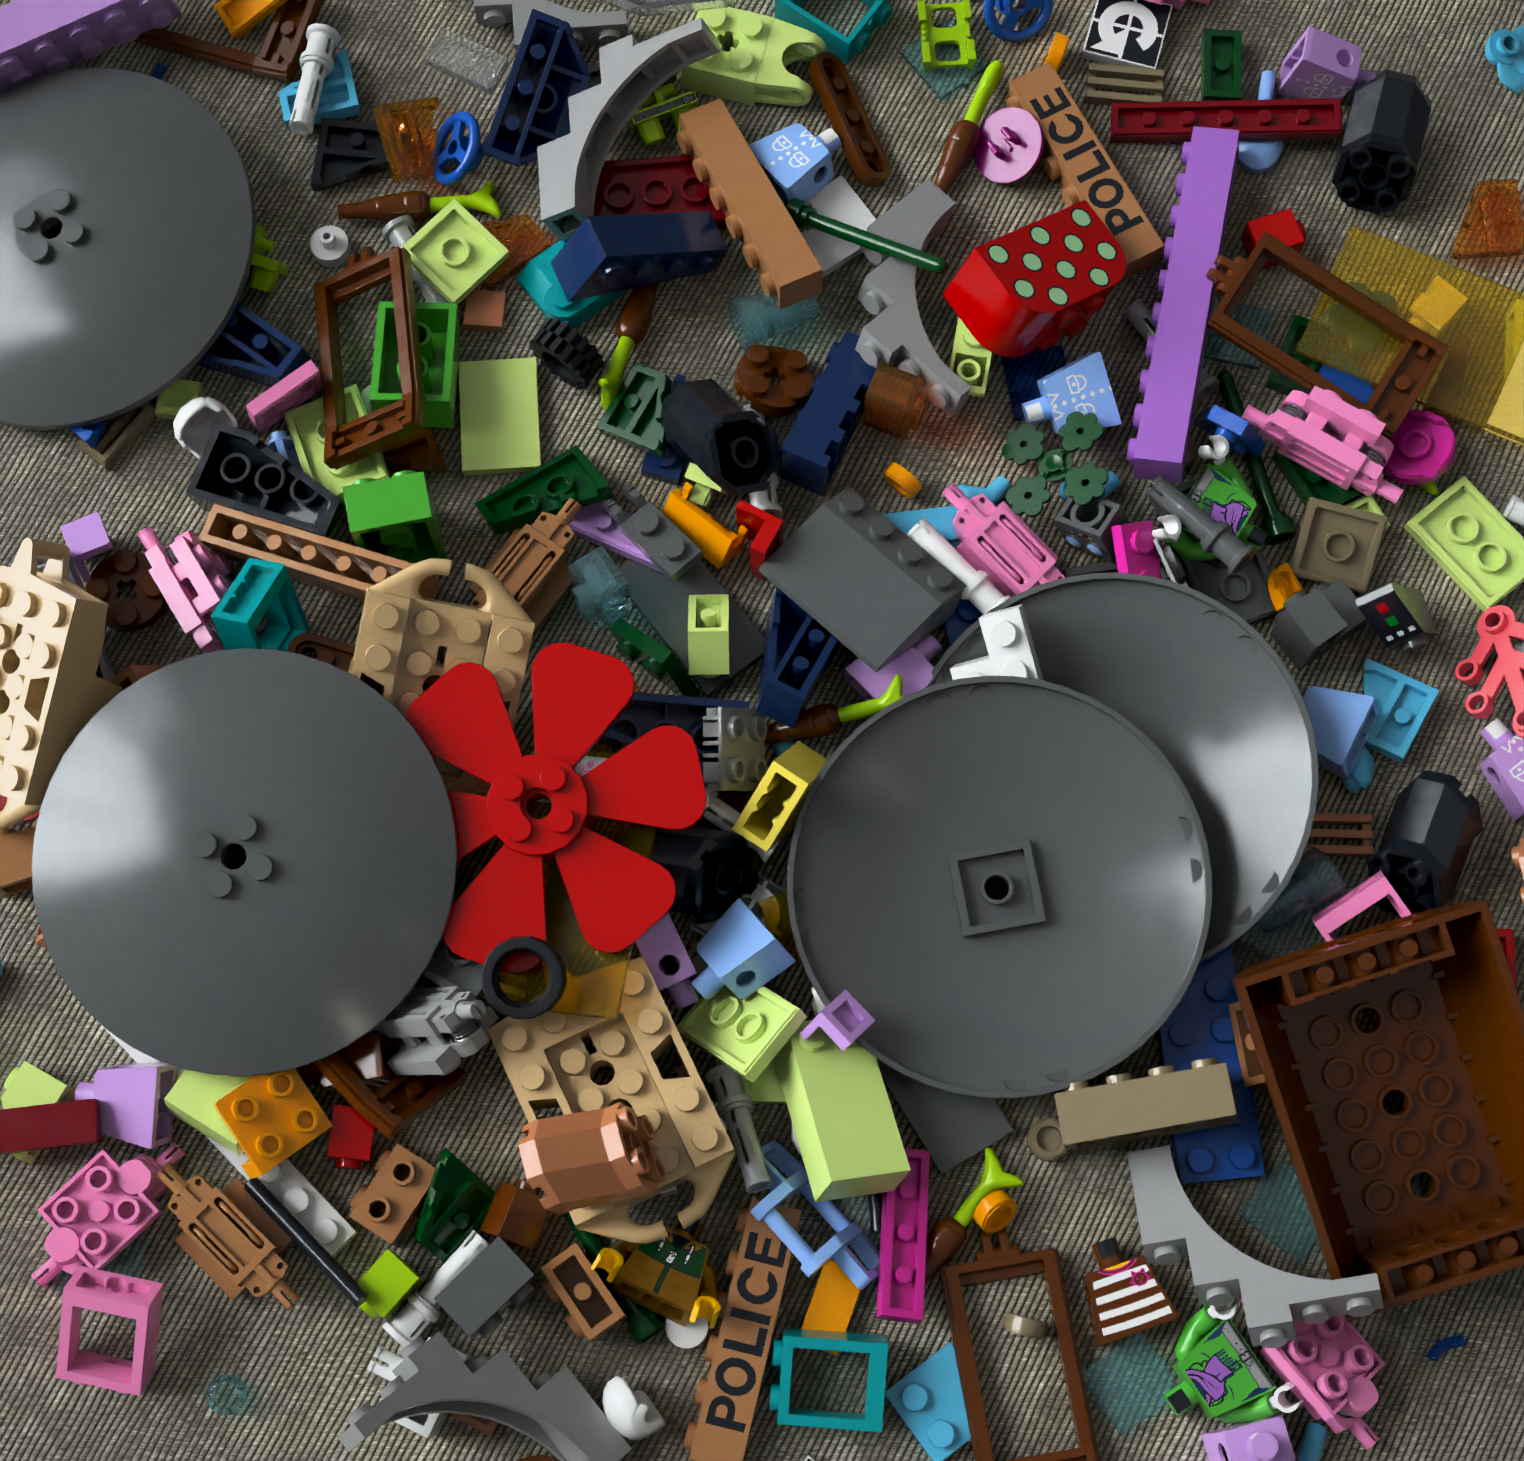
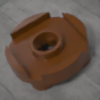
(775, 362)
(123, 570)

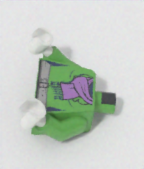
(1220, 494)
(1222, 1372)

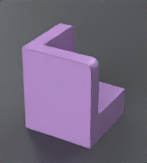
(86, 539)
(841, 1020)

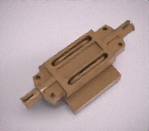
(535, 565)
(230, 1237)

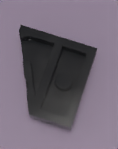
(346, 153)

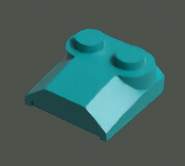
(547, 294)

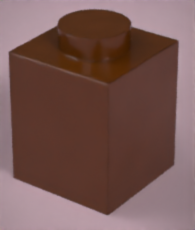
(516, 1214)

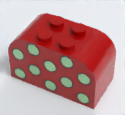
(1037, 282)

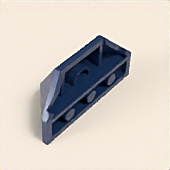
(537, 91)

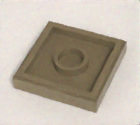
(1338, 544)

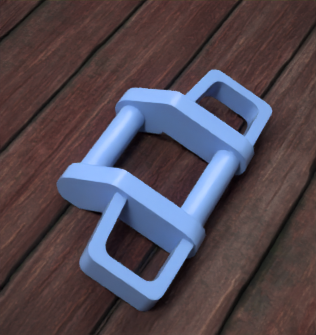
(837, 1246)

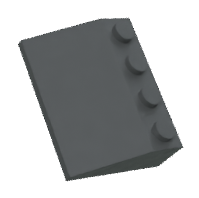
(864, 579)

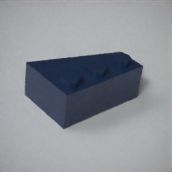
(254, 350)
(793, 660)

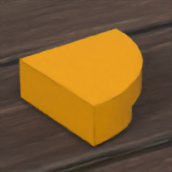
(1282, 585)

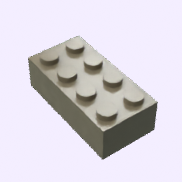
(1146, 1106)

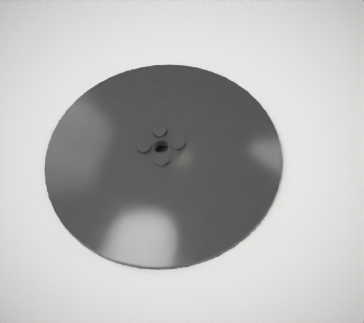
(145, 251)
(1208, 701)
(1096, 865)
(338, 877)

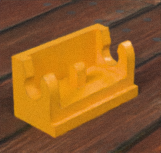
(702, 529)

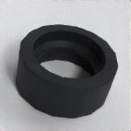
(491, 971)

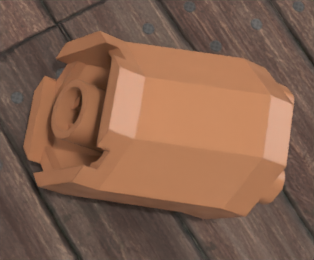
(590, 1158)

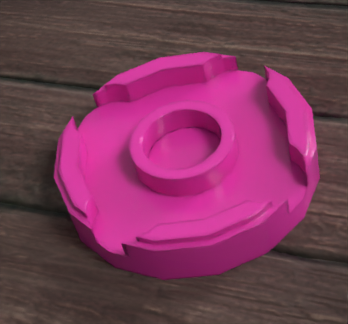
(1421, 449)

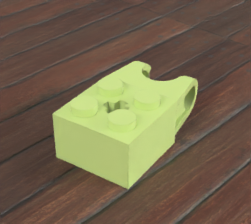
(753, 59)

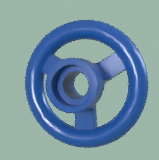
(1012, 15)
(460, 149)

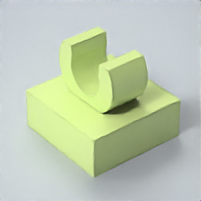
(704, 485)

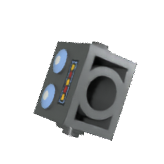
(1090, 526)

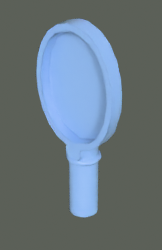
(1261, 155)

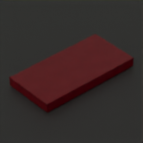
(653, 187)

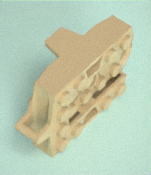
(404, 631)
(45, 672)
(635, 1084)

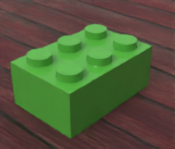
(439, 352)
(395, 517)

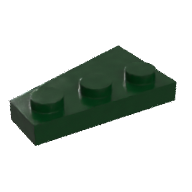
(544, 490)

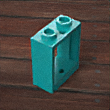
(837, 43)
(260, 590)
(877, 1351)

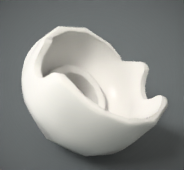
(196, 421)
(630, 1410)

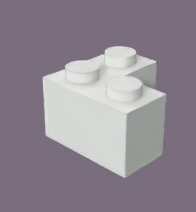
(1008, 647)

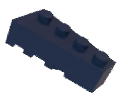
(636, 251)
(828, 418)
(653, 710)

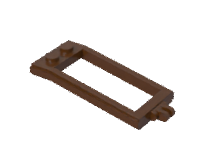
(279, 52)
(1405, 375)
(395, 422)
(396, 1102)
(1003, 1264)

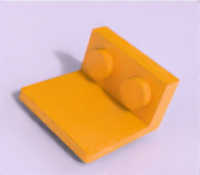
(271, 1118)

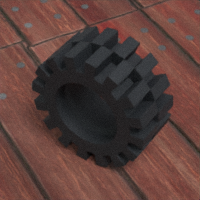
(566, 353)

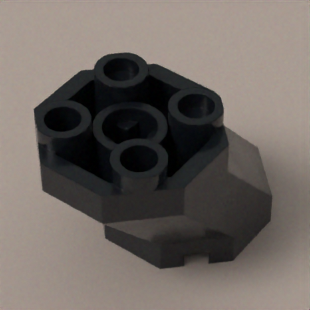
(1381, 142)
(720, 436)
(1427, 842)
(707, 867)

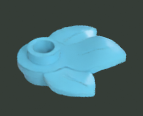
(1506, 52)

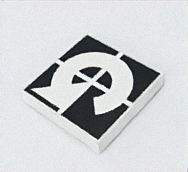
(1127, 33)

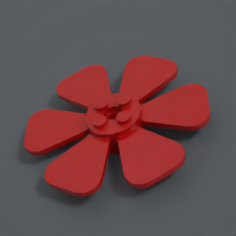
(645, 784)

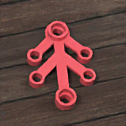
(1507, 666)

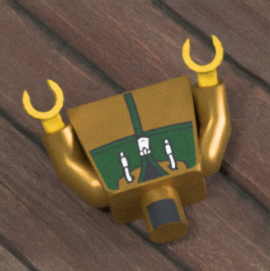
(665, 1275)

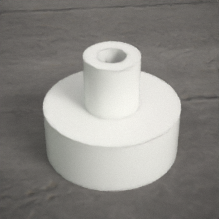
(330, 246)

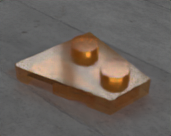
(408, 137)
(1491, 222)
(522, 240)

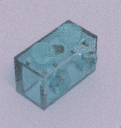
(600, 589)

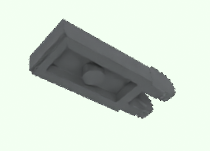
(654, 534)

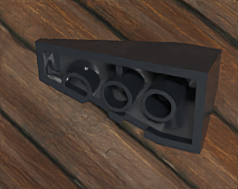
(255, 479)

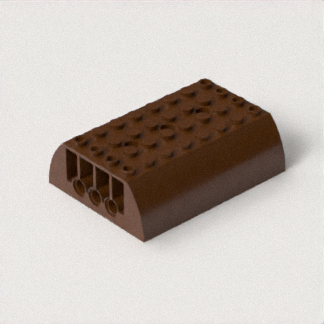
(1454, 1051)

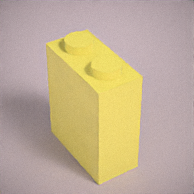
(779, 796)

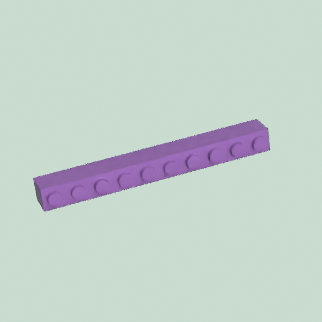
(1186, 305)

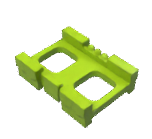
(958, 34)

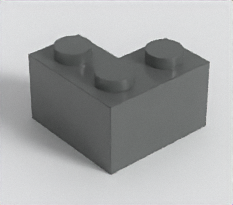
(1316, 622)
(487, 1287)

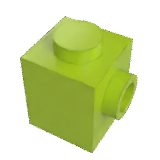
(388, 1285)

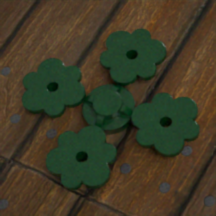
(1055, 465)

